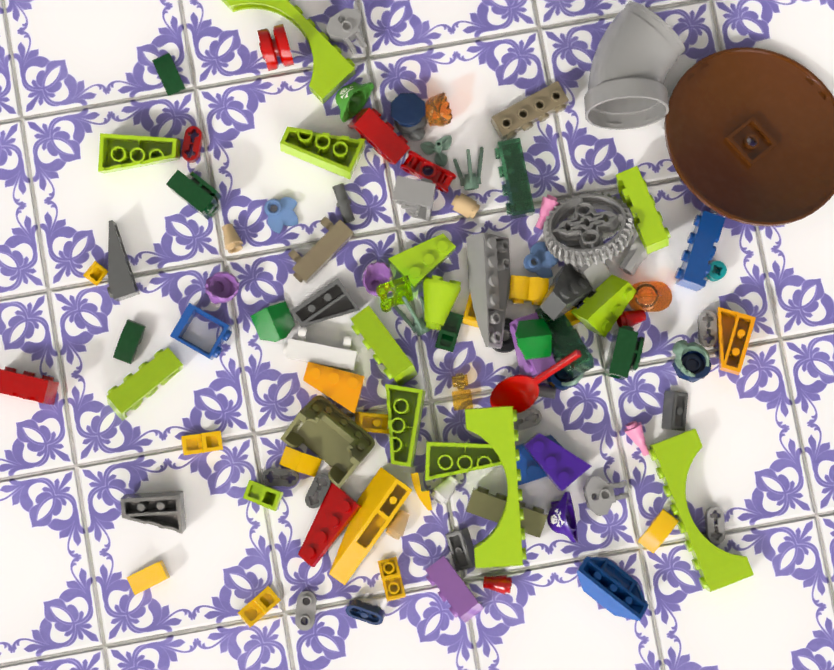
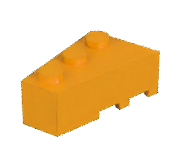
(733, 338)
(336, 384)

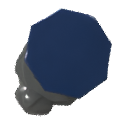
(409, 115)

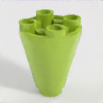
(438, 300)

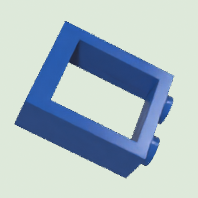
(185, 321)

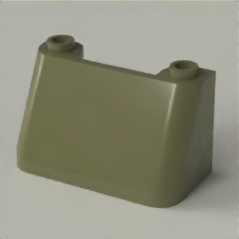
(330, 437)

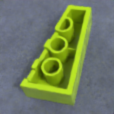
(646, 218)

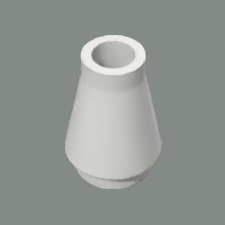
(444, 490)

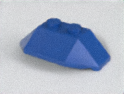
(612, 588)

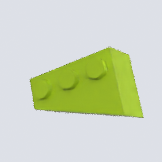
(422, 259)
(605, 306)

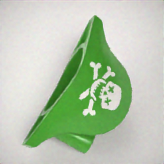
(352, 99)

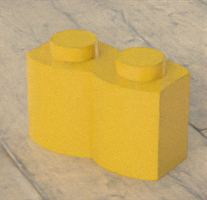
(528, 289)

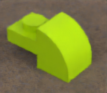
(263, 495)

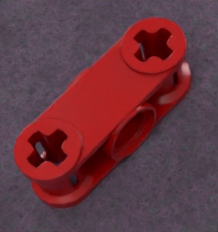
(416, 164)

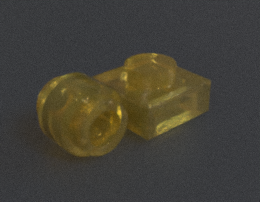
(462, 398)

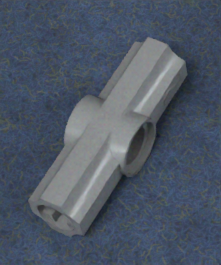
(634, 257)

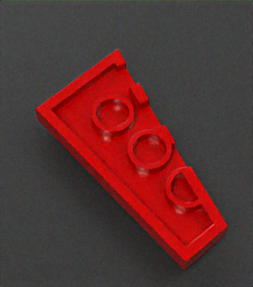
(330, 521)

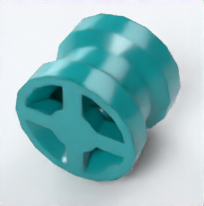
(713, 274)

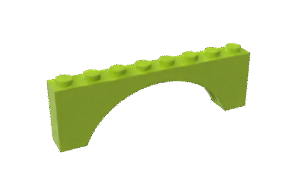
(329, 66)
(673, 461)
(504, 543)

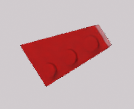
(379, 135)
(28, 386)

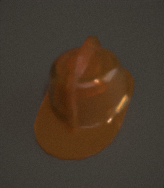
(651, 296)

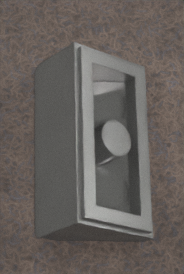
(674, 410)
(461, 549)

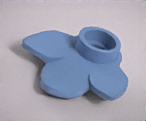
(283, 215)
(543, 259)

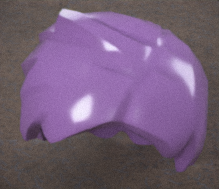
(376, 274)
(221, 287)

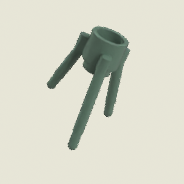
(470, 181)
(419, 324)

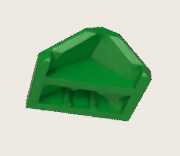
(273, 322)
(534, 338)

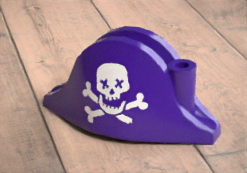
(562, 517)

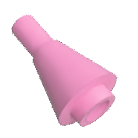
(546, 205)
(635, 432)

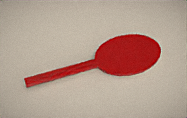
(523, 390)

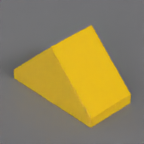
(300, 461)

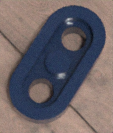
(365, 612)

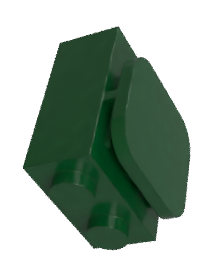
(195, 193)
(623, 353)

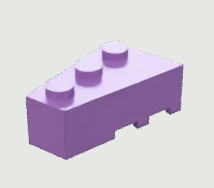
(532, 366)
(453, 590)

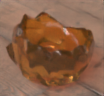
(438, 110)

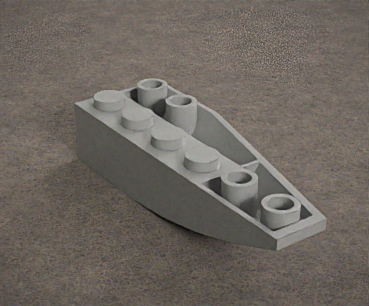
(489, 284)

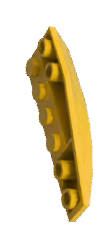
(379, 505)

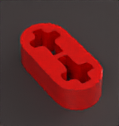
(187, 143)

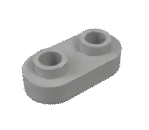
(304, 610)

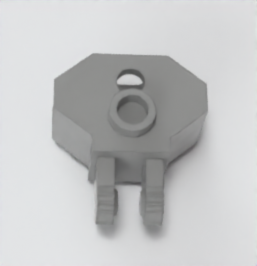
(347, 30)
(604, 494)

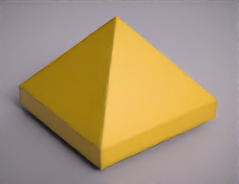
(95, 273)

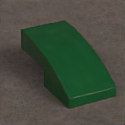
(168, 74)
(449, 332)
(129, 341)

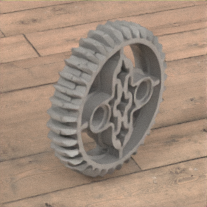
(588, 229)

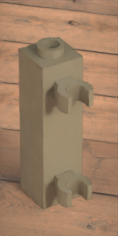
(322, 252)

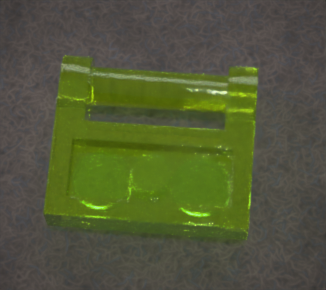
(399, 288)

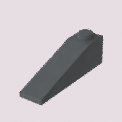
(120, 274)

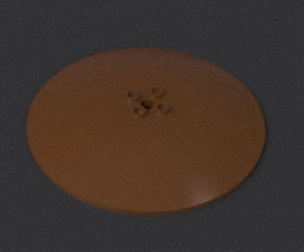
(757, 98)

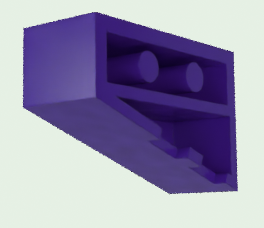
(555, 461)

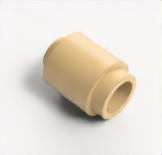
(465, 206)

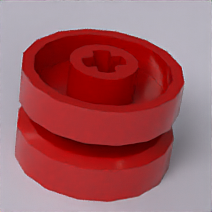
(275, 47)

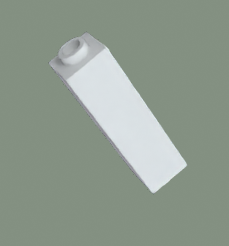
(320, 354)

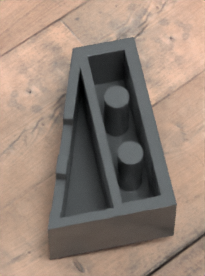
(565, 292)
(325, 304)
(156, 509)

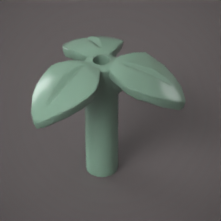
(442, 144)

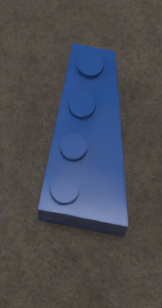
(700, 251)

